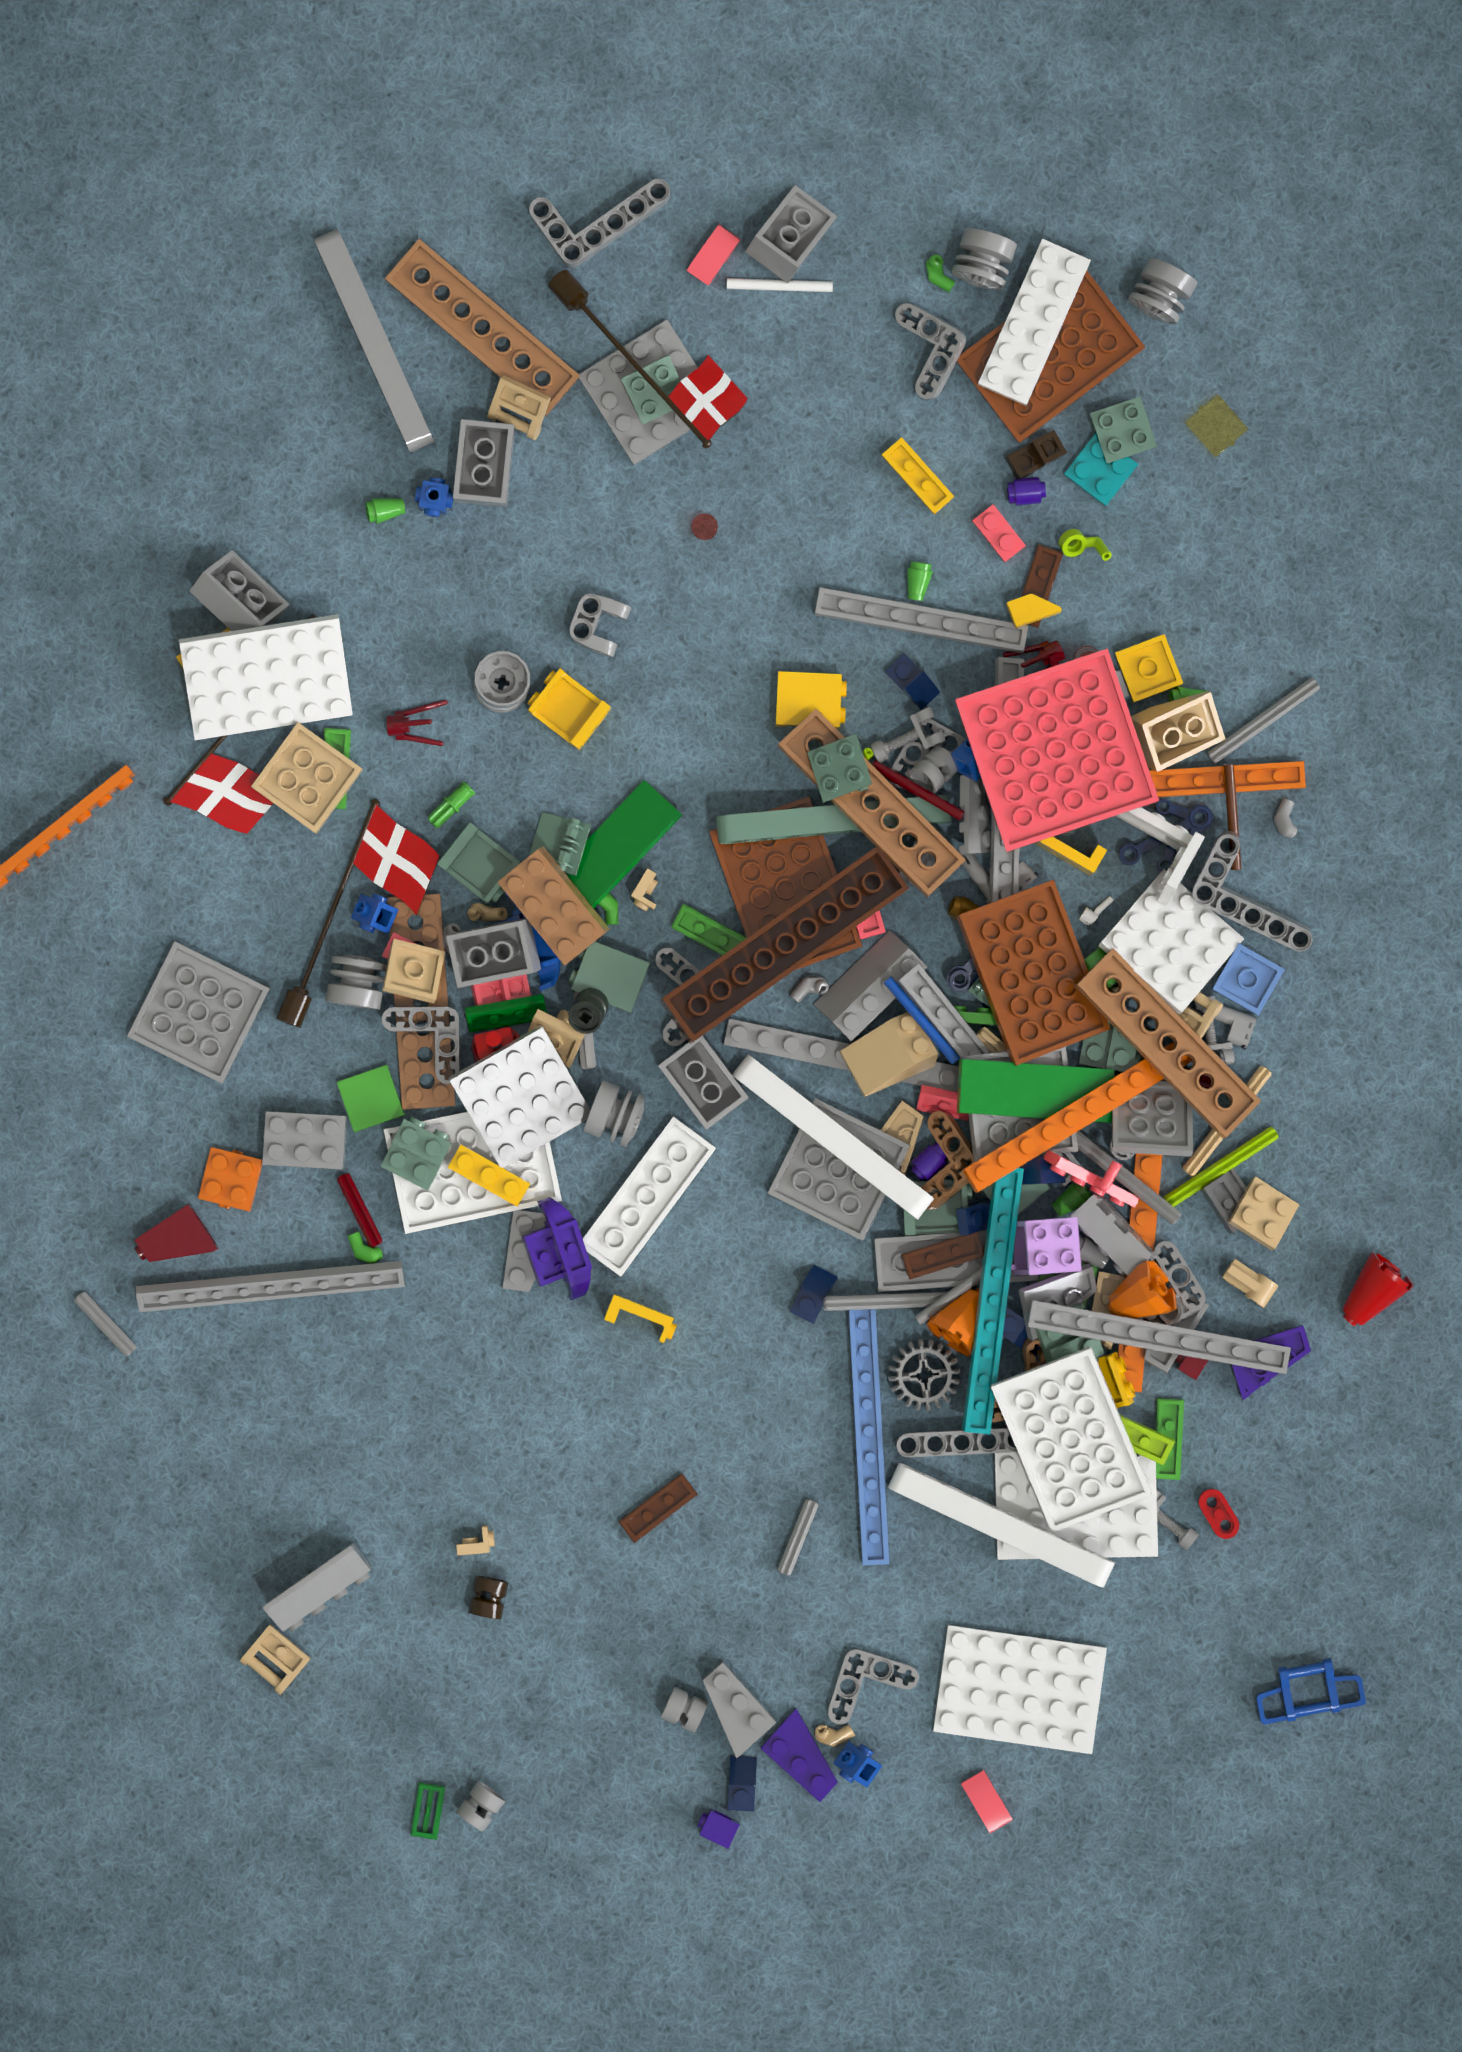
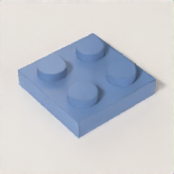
(1248, 979)

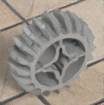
(947, 1372)

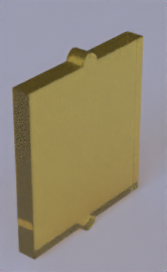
(1216, 426)

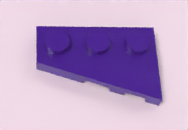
(1251, 1379)
(800, 1757)

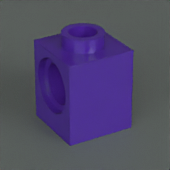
(718, 1828)

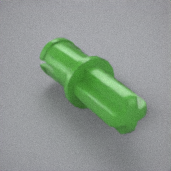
(451, 805)

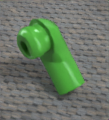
(936, 275)
(610, 906)
(364, 1252)

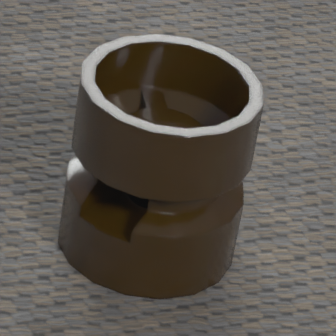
(485, 1606)

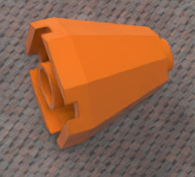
(1143, 1293)
(957, 1322)

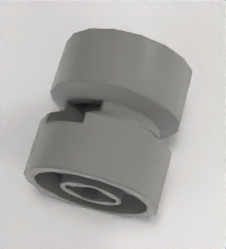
(933, 769)
(684, 1710)
(486, 1798)

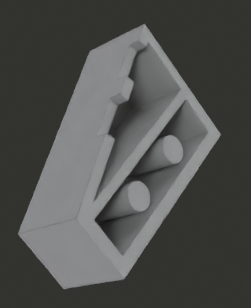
(1113, 1234)
(737, 1708)

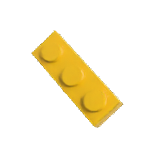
(917, 476)
(489, 1175)

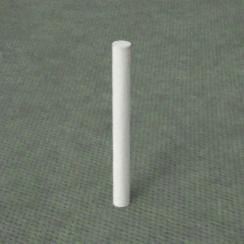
(781, 285)

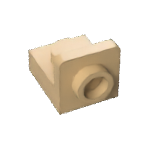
(647, 886)
(472, 1546)

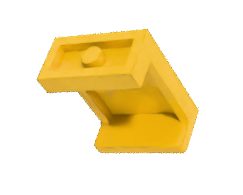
(804, 692)
(568, 708)
(1073, 857)
(643, 1311)
(1113, 1372)

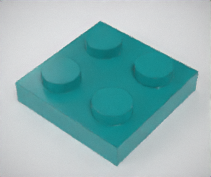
(1095, 475)

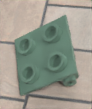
(644, 398)
(1123, 430)
(840, 768)
(562, 839)

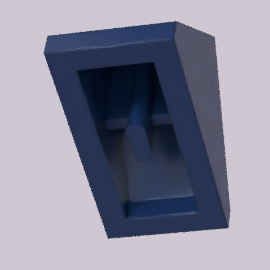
(1039, 1172)

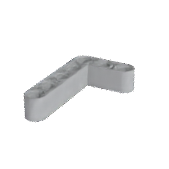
(600, 226)
(1244, 903)

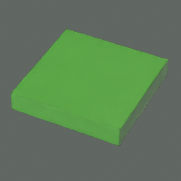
(370, 1098)

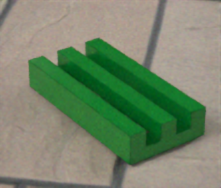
(431, 1787)

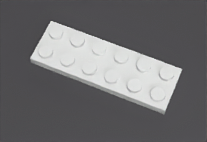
(1034, 322)
(647, 1196)

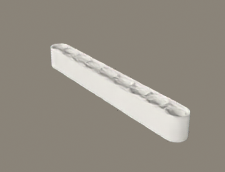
(832, 1136)
(1001, 1525)

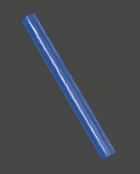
(921, 1020)

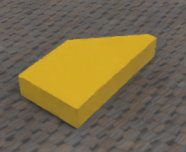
(1030, 609)

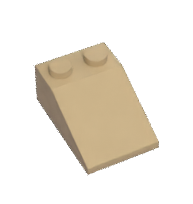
(1177, 729)
(889, 1054)

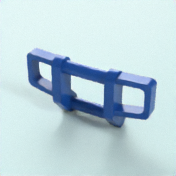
(1315, 1708)

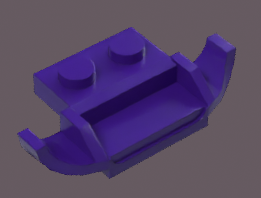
(559, 1250)

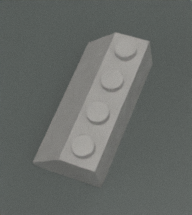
(861, 992)
(318, 1587)

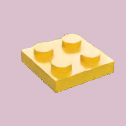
(1148, 668)

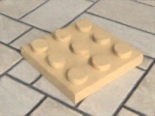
(307, 778)

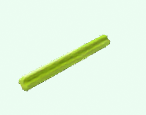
(1221, 1166)

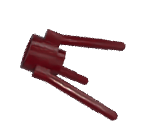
(1049, 654)
(399, 724)

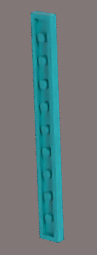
(992, 1302)

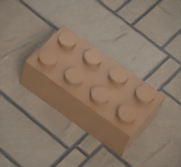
(553, 905)

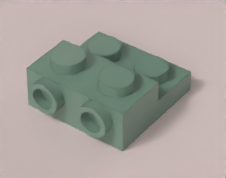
(1108, 1051)
(417, 1153)
(1059, 1345)

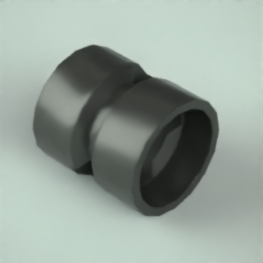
(588, 1011)

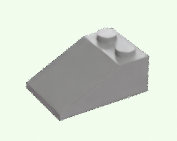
(791, 234)

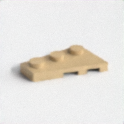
(904, 1126)

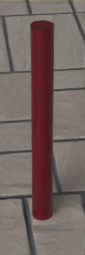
(919, 791)

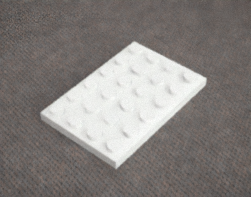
(266, 677)
(458, 1199)
(1071, 1439)
(1116, 1533)
(1019, 1689)

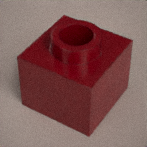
(1190, 1366)

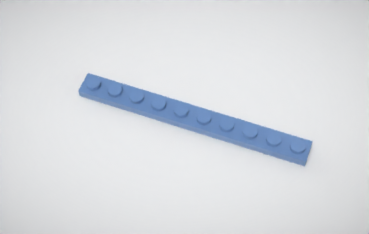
(868, 1437)

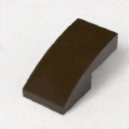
(1036, 455)

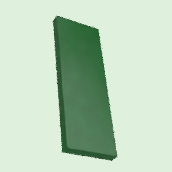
(623, 841)
(1024, 1088)

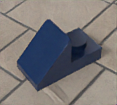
(912, 681)
(973, 1217)
(812, 1292)
(742, 1783)

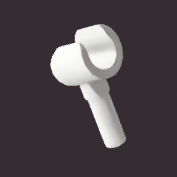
(1089, 916)

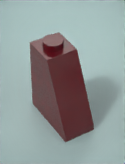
(176, 1237)

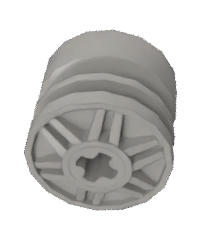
(985, 253)
(1160, 297)
(490, 670)
(356, 982)
(614, 1114)

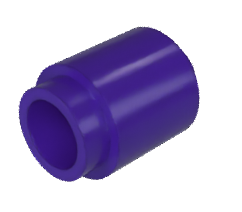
(1026, 491)
(929, 1162)

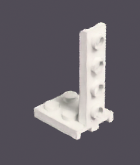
(1174, 836)

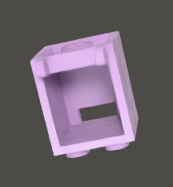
(1046, 1247)

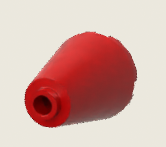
(1375, 1290)

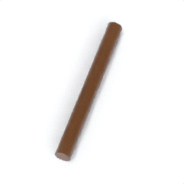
(1231, 806)

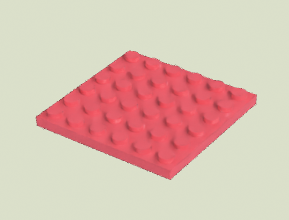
(1056, 750)

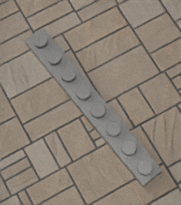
(920, 620)

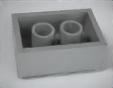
(483, 463)
(238, 594)
(493, 952)
(703, 1082)
(305, 1140)

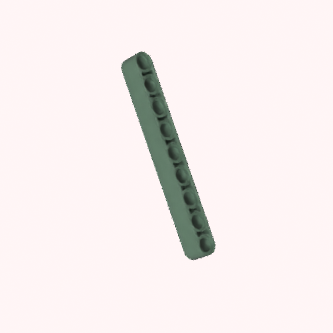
(808, 822)

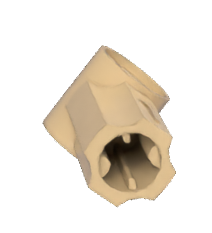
(1252, 1284)

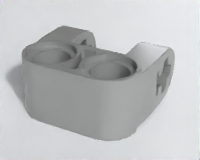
(591, 621)

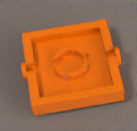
(230, 1179)

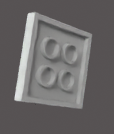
(1154, 1123)

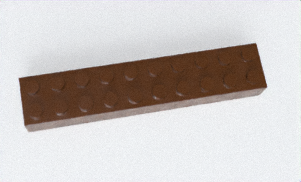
(784, 944)

